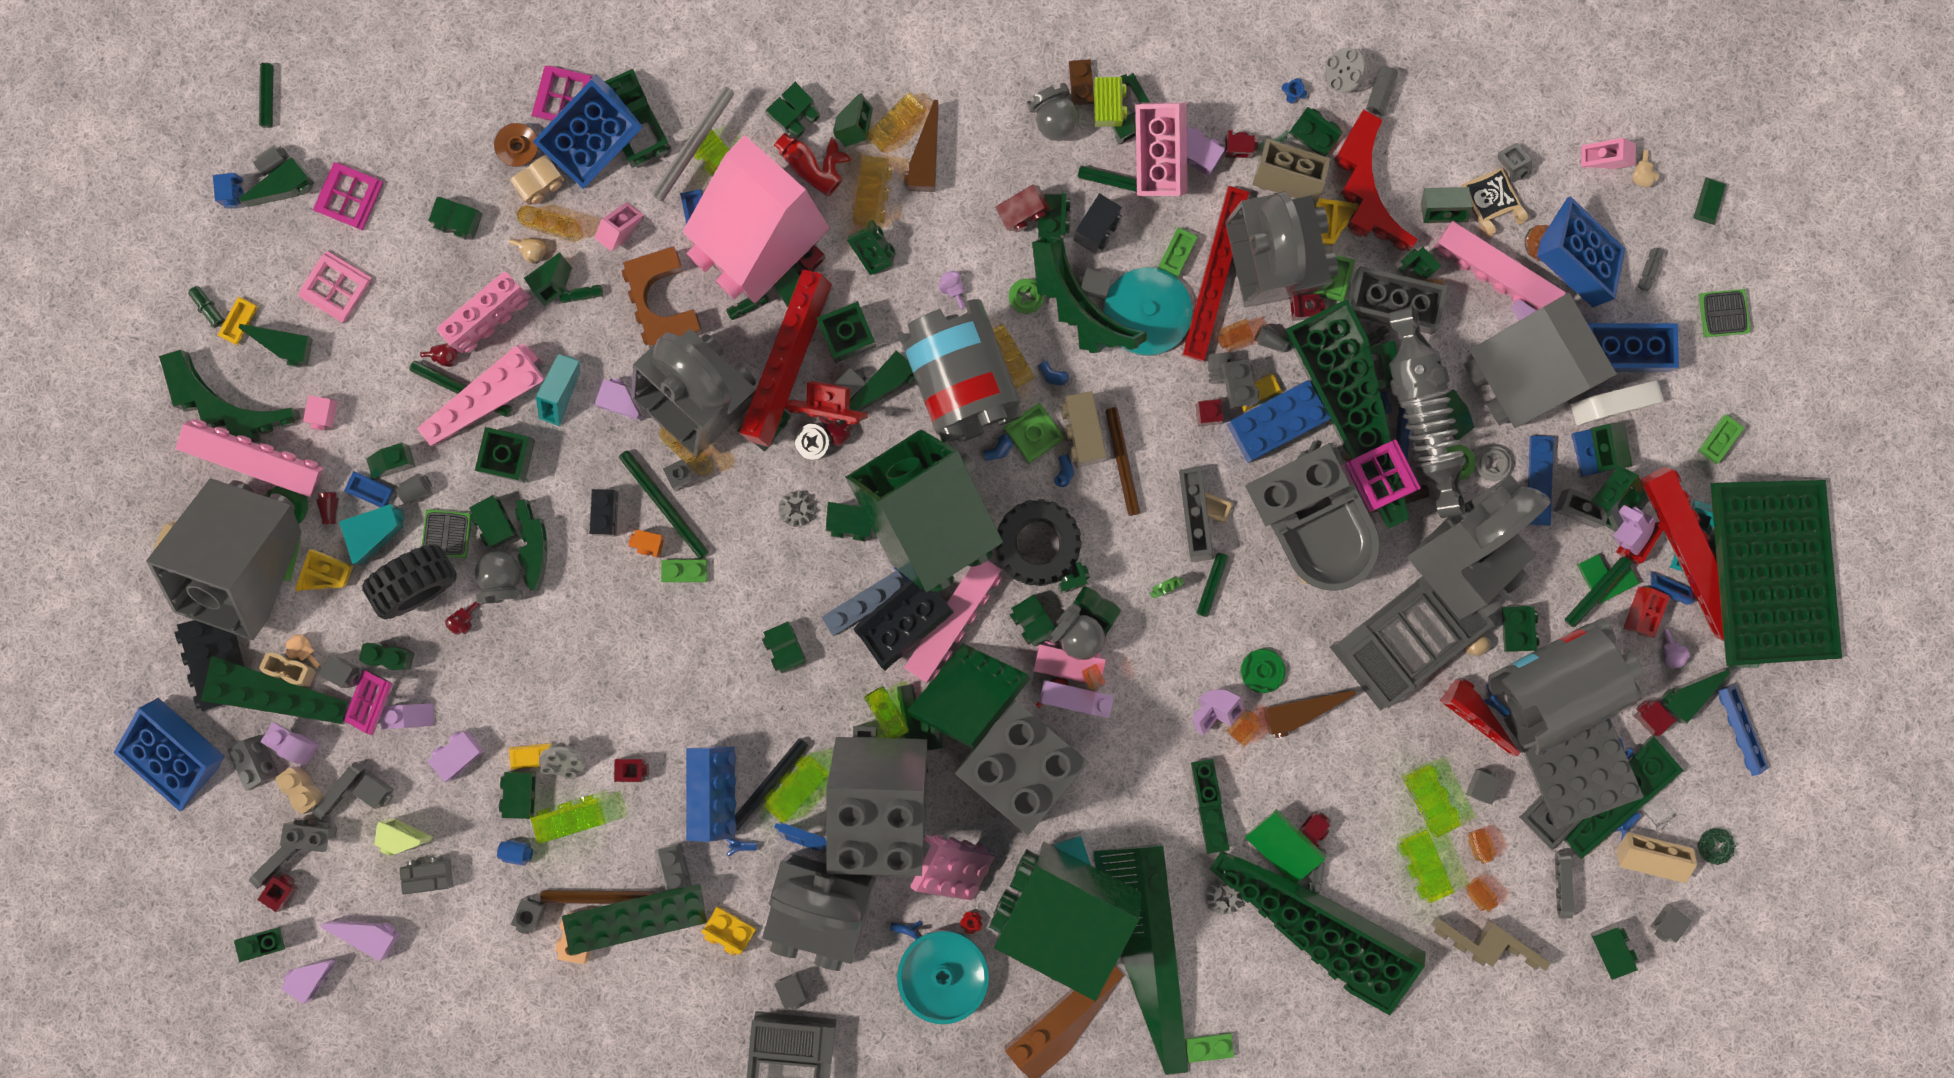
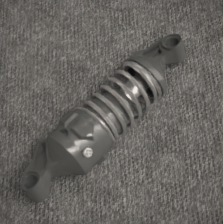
(1421, 389)

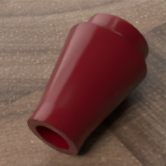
(328, 506)

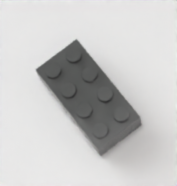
(1379, 293)

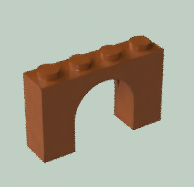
(641, 275)

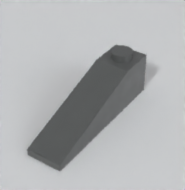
(1196, 514)

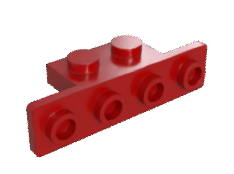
(827, 401)

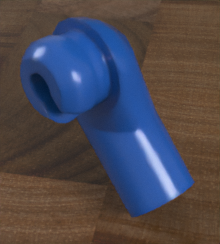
(1053, 377)
(1000, 450)
(1066, 473)

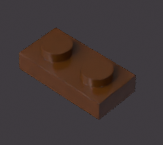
(1081, 82)

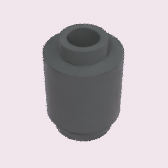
(270, 159)
(414, 488)

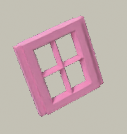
(325, 304)

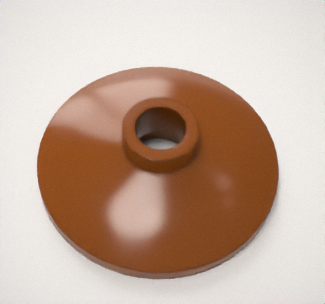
(508, 138)

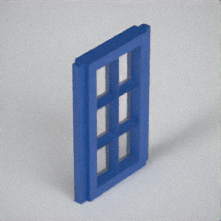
(801, 837)

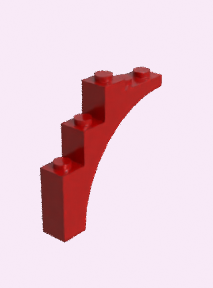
(1360, 187)

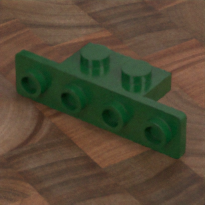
(916, 728)

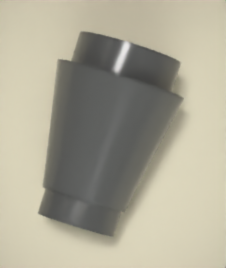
(1269, 338)

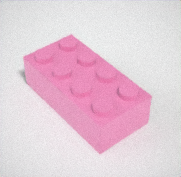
(1161, 148)

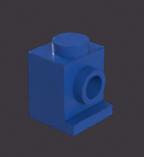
(227, 189)

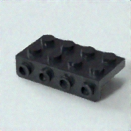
(902, 622)
(199, 644)

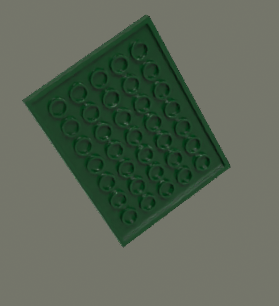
(1775, 571)

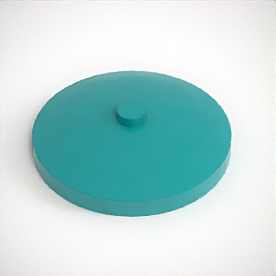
(1151, 303)
(942, 977)

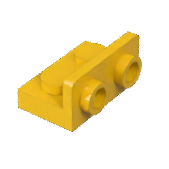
(728, 931)

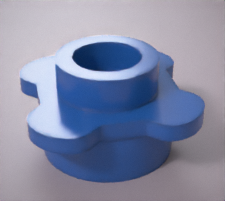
(1298, 86)

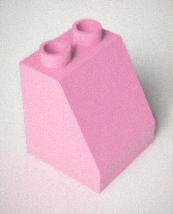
(752, 222)

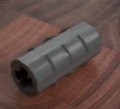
(1382, 90)

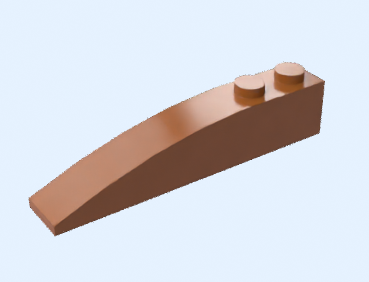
(1056, 1030)

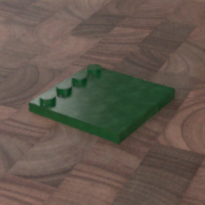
(969, 695)

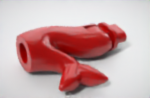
(804, 163)

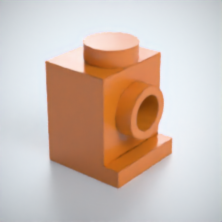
(647, 542)

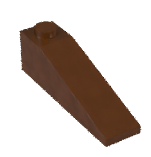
(922, 165)
(1295, 714)

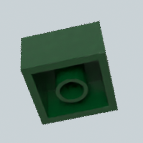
(846, 332)
(505, 455)

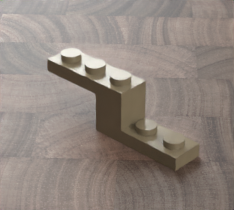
(1490, 944)

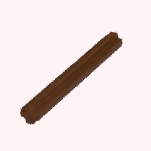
(1122, 461)
(590, 897)

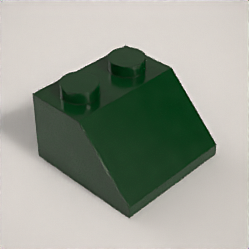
(847, 520)

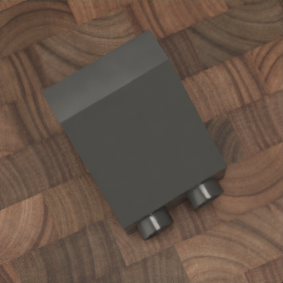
(1539, 362)
(227, 557)

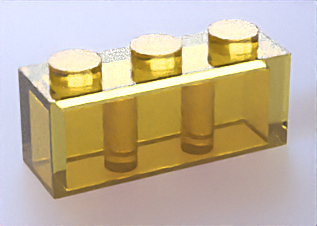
(872, 191)

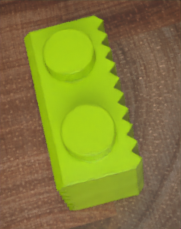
(1108, 101)

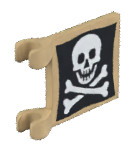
(1494, 197)

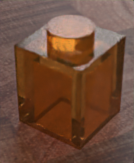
(1235, 335)
(1244, 728)

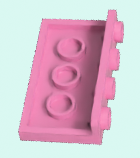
(483, 313)
(953, 868)

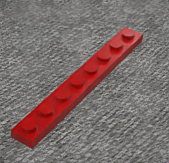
(1212, 281)

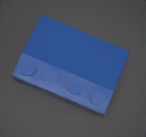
(588, 131)
(1582, 254)
(168, 753)

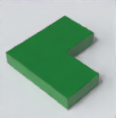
(1594, 569)

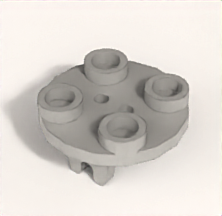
(1348, 79)
(561, 761)

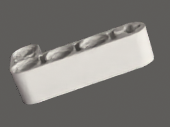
(1617, 402)

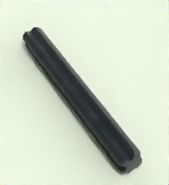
(769, 782)

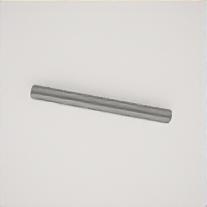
(693, 144)

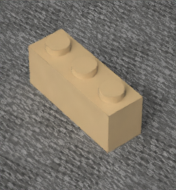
(1656, 857)

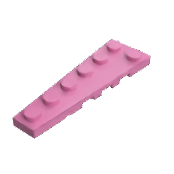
(497, 386)

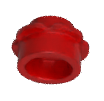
(976, 918)

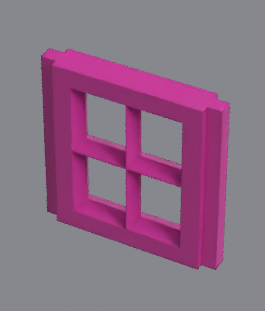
(545, 87)
(366, 203)
(1401, 466)
(359, 697)

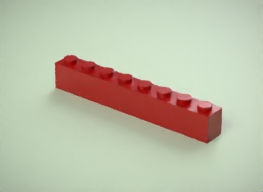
(785, 358)
(1687, 541)

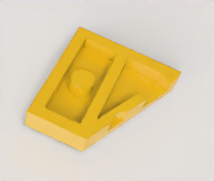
(1338, 217)

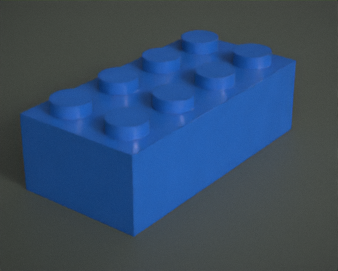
(1639, 345)
(1278, 421)
(710, 793)

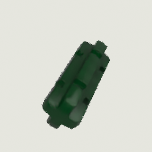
(581, 293)
(745, 306)

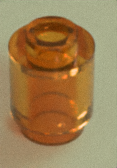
(1481, 845)
(1481, 894)

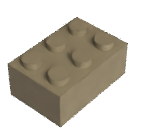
(1291, 171)
(1083, 429)

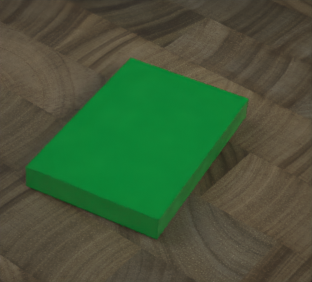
(1285, 846)

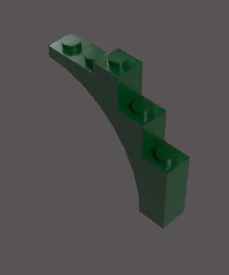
(1073, 305)
(191, 393)

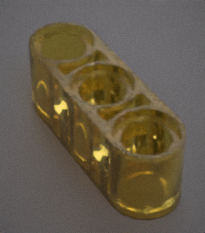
(898, 119)
(541, 218)
(1016, 363)
(690, 460)

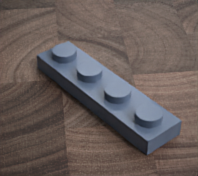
(862, 603)

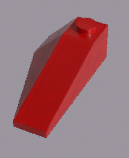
(1471, 707)

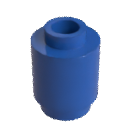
(515, 852)

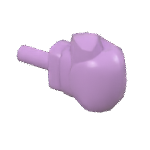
(952, 284)
(1674, 654)

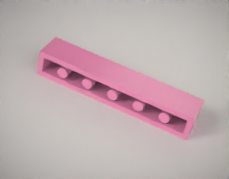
(1495, 267)
(249, 458)
(963, 602)

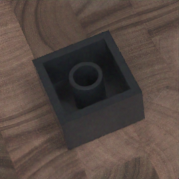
(1097, 223)

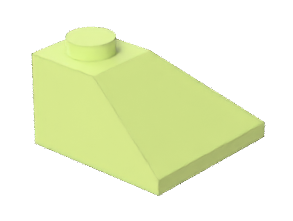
(398, 837)

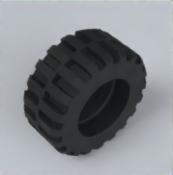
(1060, 521)
(409, 581)

